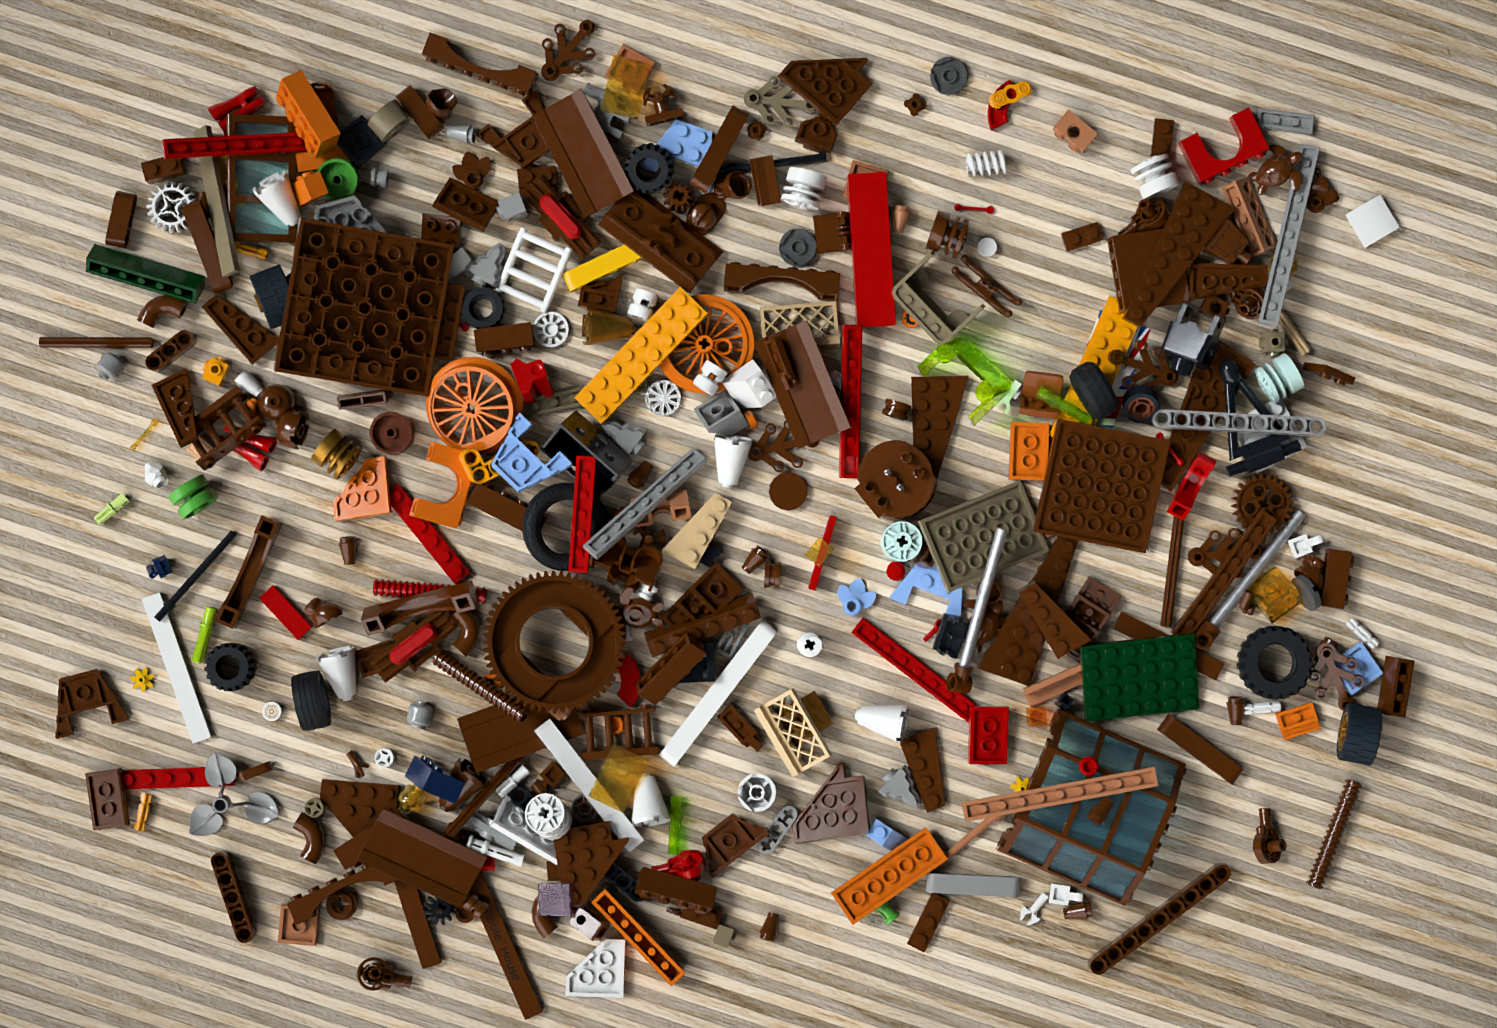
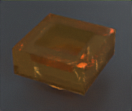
(1036, 716)

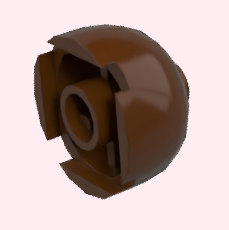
(276, 401)
(292, 428)

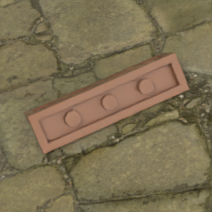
(1247, 218)
(1053, 685)

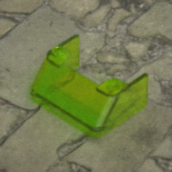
(994, 382)

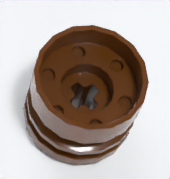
(947, 234)

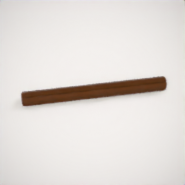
(96, 342)
(1172, 572)
(482, 796)

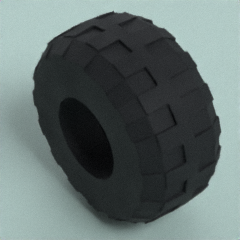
(1093, 390)

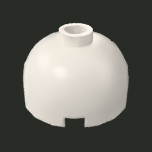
(756, 792)

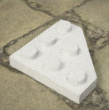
(600, 972)

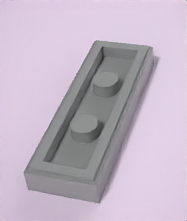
(1285, 121)

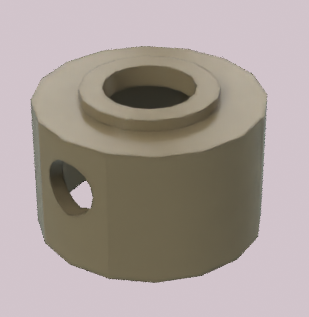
(389, 120)

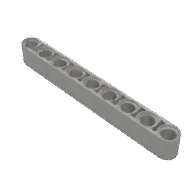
(1248, 420)

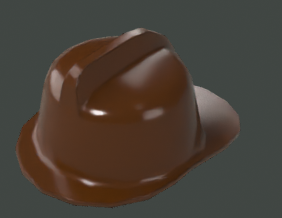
(705, 213)

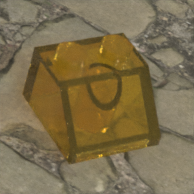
(1275, 595)

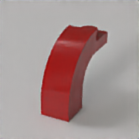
(1190, 485)

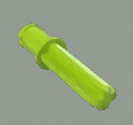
(204, 634)

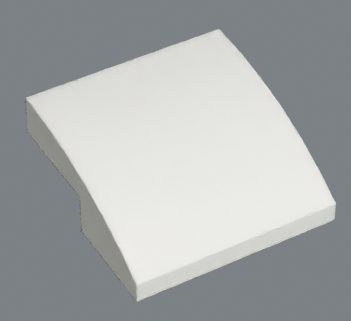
(1372, 221)

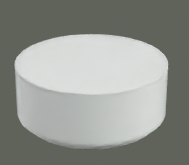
(987, 247)

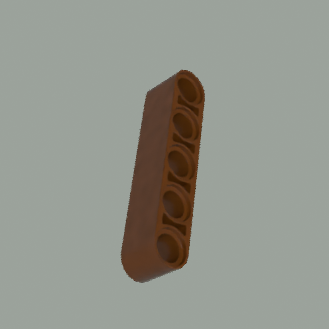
(719, 149)
(205, 244)
(1200, 749)
(234, 886)

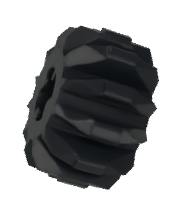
(435, 914)

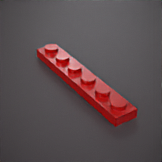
(582, 513)
(428, 536)
(166, 778)

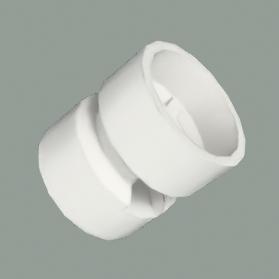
(641, 311)
(705, 383)

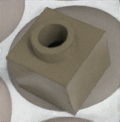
(724, 935)

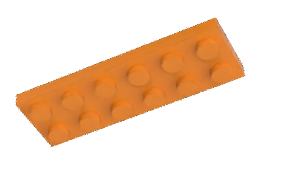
(889, 876)

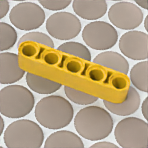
(600, 267)

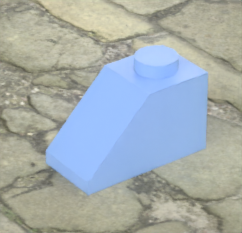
(885, 835)

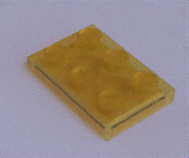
(625, 87)
(618, 778)

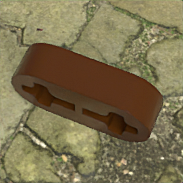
(255, 771)

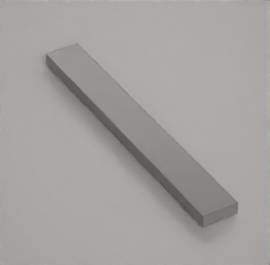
(645, 503)

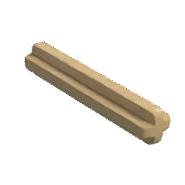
(1293, 334)

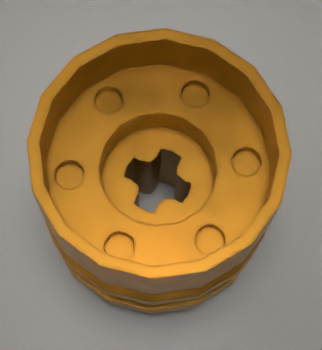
(335, 453)

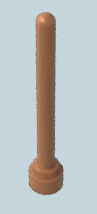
(969, 837)

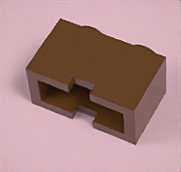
(161, 170)

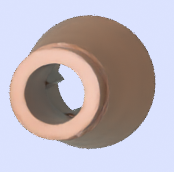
(899, 218)

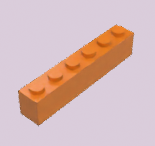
(638, 936)

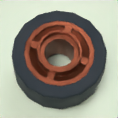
(1140, 403)

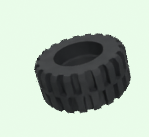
(1300, 667)

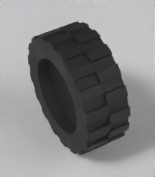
(468, 308)

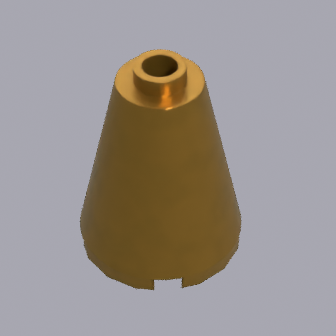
(603, 326)

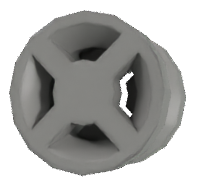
(379, 178)

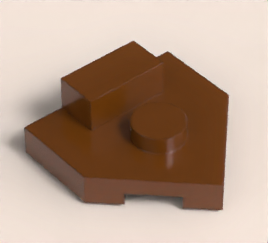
(816, 134)

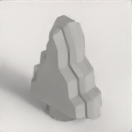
(488, 267)
(625, 436)
(900, 786)

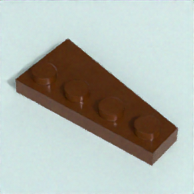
(1220, 279)
(241, 330)
(924, 764)

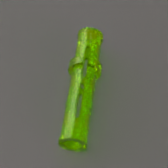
(1056, 401)
(675, 825)

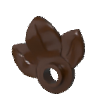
(472, 167)
(1320, 191)

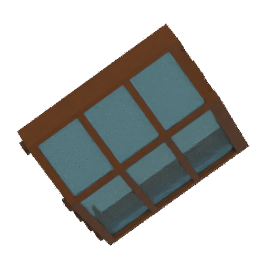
(1062, 838)

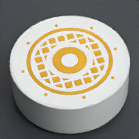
(272, 711)

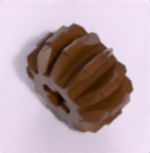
(674, 202)

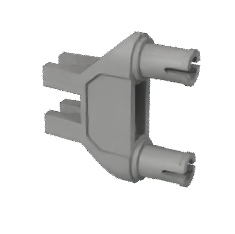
(605, 118)

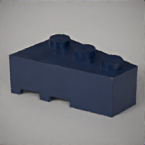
(434, 779)

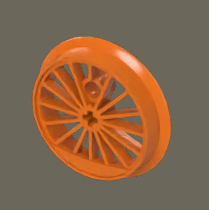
(747, 336)
(492, 441)

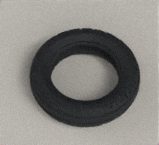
(532, 524)

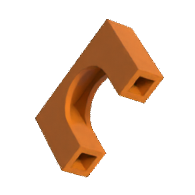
(448, 512)

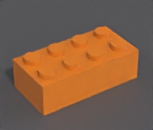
(307, 114)

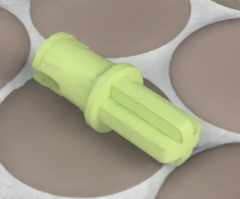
(112, 508)

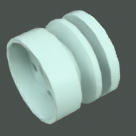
(1276, 380)
(891, 546)

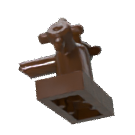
(662, 110)
(648, 539)

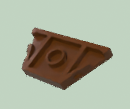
(730, 840)

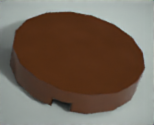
(787, 491)

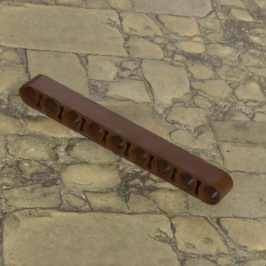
(1149, 920)

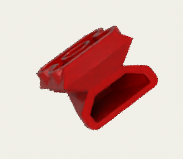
(532, 379)

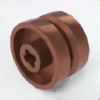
(403, 433)

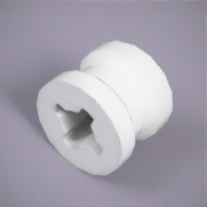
(644, 593)
(382, 759)

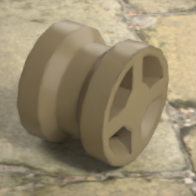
(311, 807)

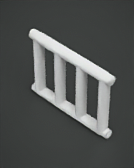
(558, 270)

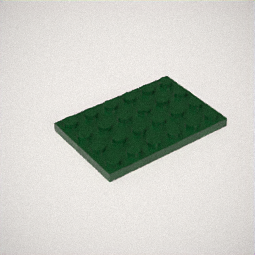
(1139, 677)

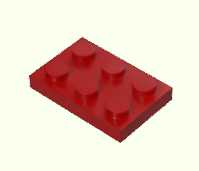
(988, 734)

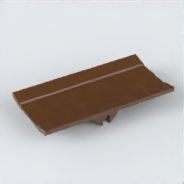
(583, 153)
(661, 239)
(813, 405)
(497, 738)
(421, 858)

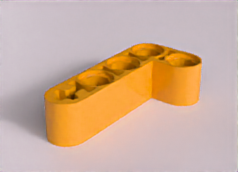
(485, 466)

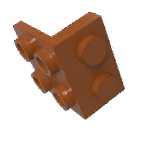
(1033, 405)

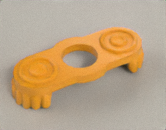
(999, 98)

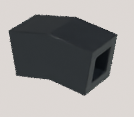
(710, 555)
(1062, 705)

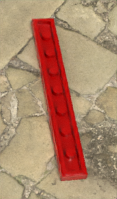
(232, 145)
(851, 399)
(912, 668)

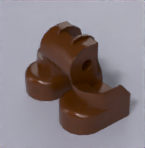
(643, 567)

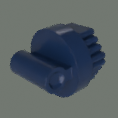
(159, 567)

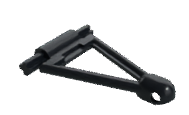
(1260, 452)

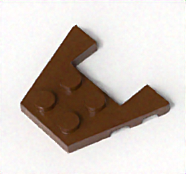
(523, 143)
(83, 693)

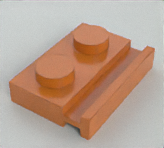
(1297, 721)

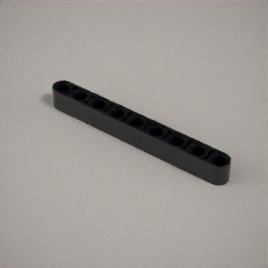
(618, 869)

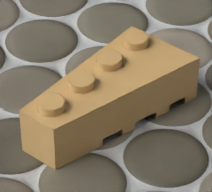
(697, 534)

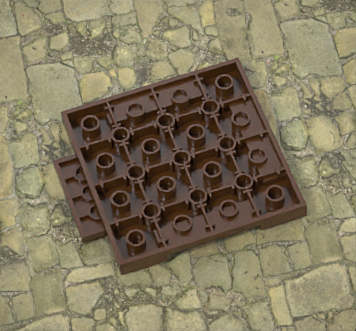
(368, 308)

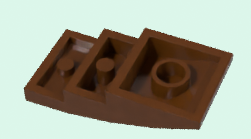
(707, 595)
(1091, 609)

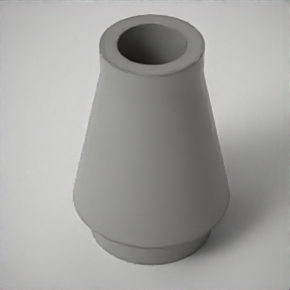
(462, 133)

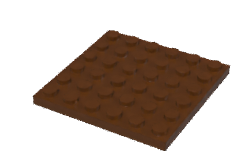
(1101, 485)

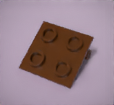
(441, 229)
(832, 232)

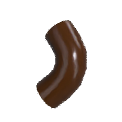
(161, 305)
(469, 631)
(314, 837)
(543, 924)

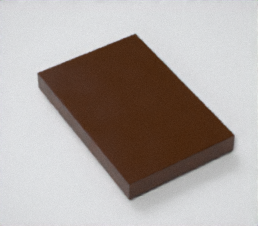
(466, 204)
(107, 799)

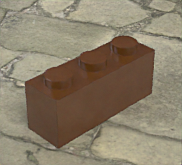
(504, 339)
(1336, 578)
(1395, 686)

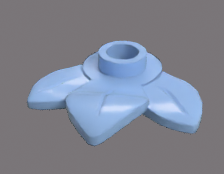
(857, 595)

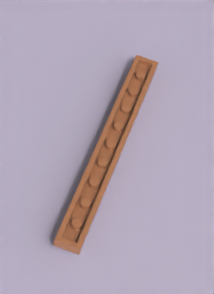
(1059, 794)

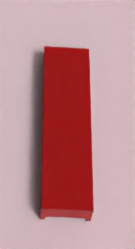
(870, 249)

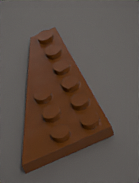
(934, 413)

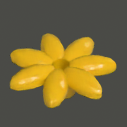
(137, 679)
(1020, 784)

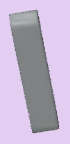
(973, 884)

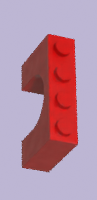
(1206, 167)

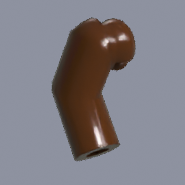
(1245, 601)

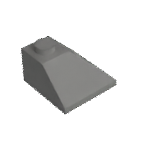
(721, 415)

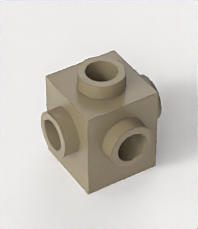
(1266, 345)

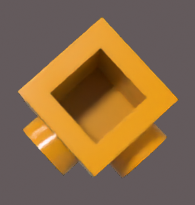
(216, 370)

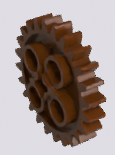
(1246, 495)

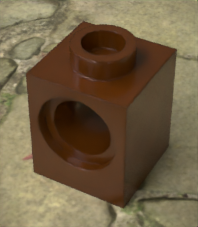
(1205, 307)

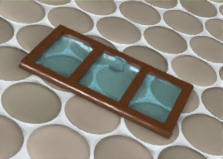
(247, 213)

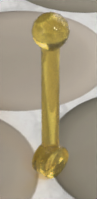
(154, 422)

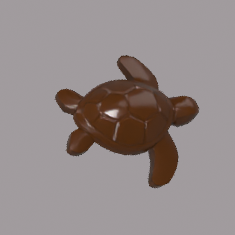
(1278, 170)
(637, 612)
(990, 623)

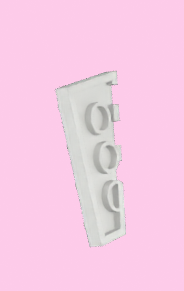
(512, 822)

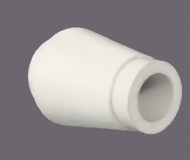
(248, 383)

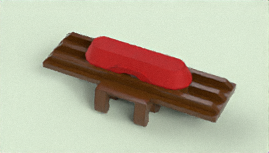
(558, 219)
(410, 641)

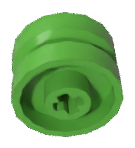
(348, 174)
(193, 497)

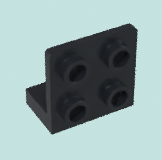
(704, 670)

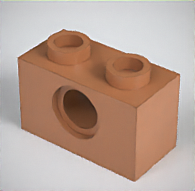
(1071, 121)

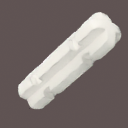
(1362, 633)
(1265, 707)

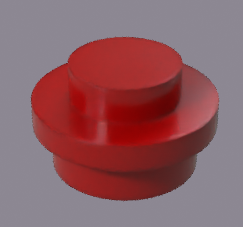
(895, 571)
(1088, 766)

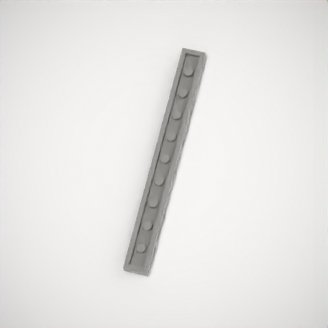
(1288, 239)

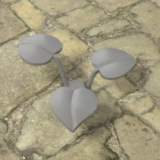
(205, 818)

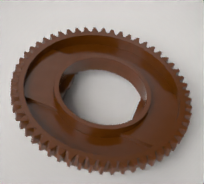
(580, 605)

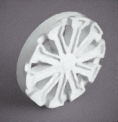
(550, 329)
(662, 397)

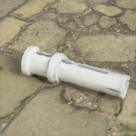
(516, 859)

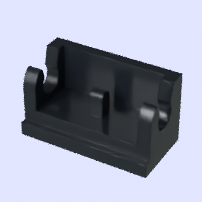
(950, 635)

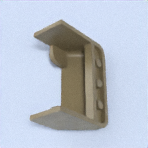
(924, 310)

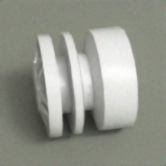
(1155, 176)
(804, 186)
(557, 820)

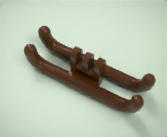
(986, 287)

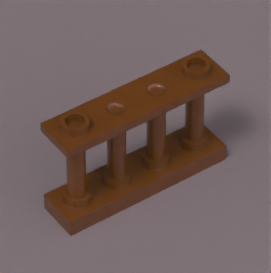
(218, 410)
(648, 747)

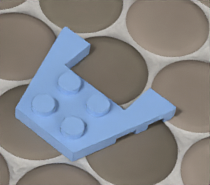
(684, 144)
(519, 464)
(929, 581)

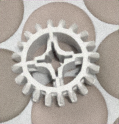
(163, 193)

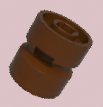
(995, 594)

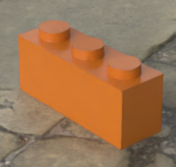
(308, 188)

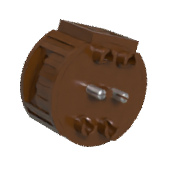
(896, 480)

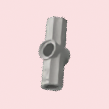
(483, 826)

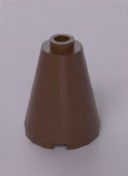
(473, 783)

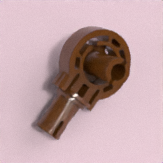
(1147, 216)
(1248, 300)
(1267, 839)
(378, 975)

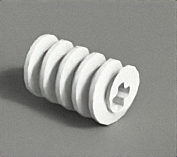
(985, 162)
(816, 647)

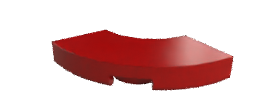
(998, 117)
(629, 676)

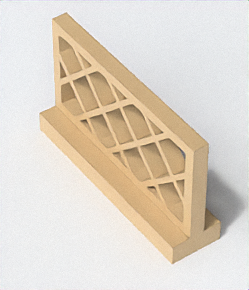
(825, 341)
(782, 738)

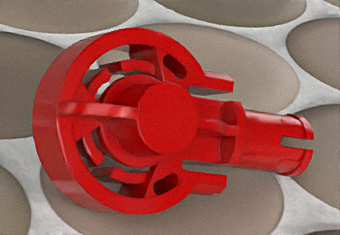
(686, 860)

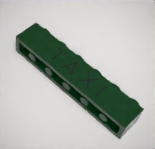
(145, 273)

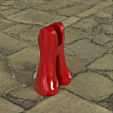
(220, 110)
(254, 457)

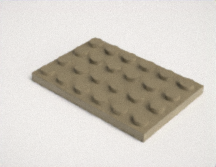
(964, 535)

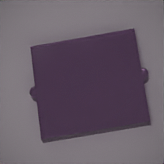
(554, 899)

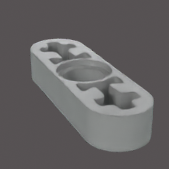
(790, 820)

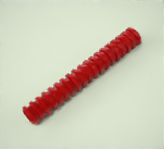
(408, 589)

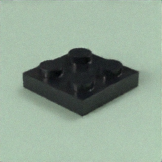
(359, 142)

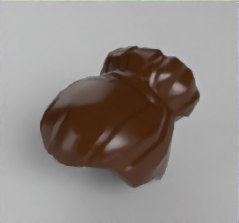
(441, 103)
(733, 185)
(1312, 570)
(321, 612)

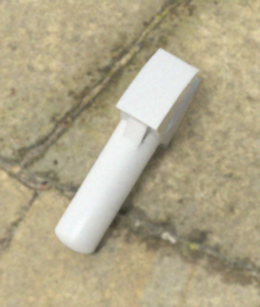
(1034, 908)

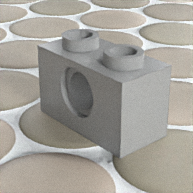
(512, 208)

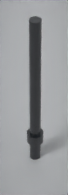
(777, 163)
(170, 603)

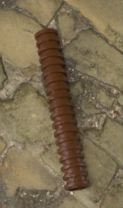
(480, 686)
(1334, 834)

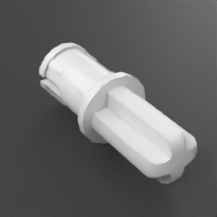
(512, 781)

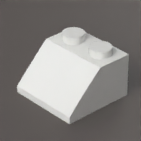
(749, 387)

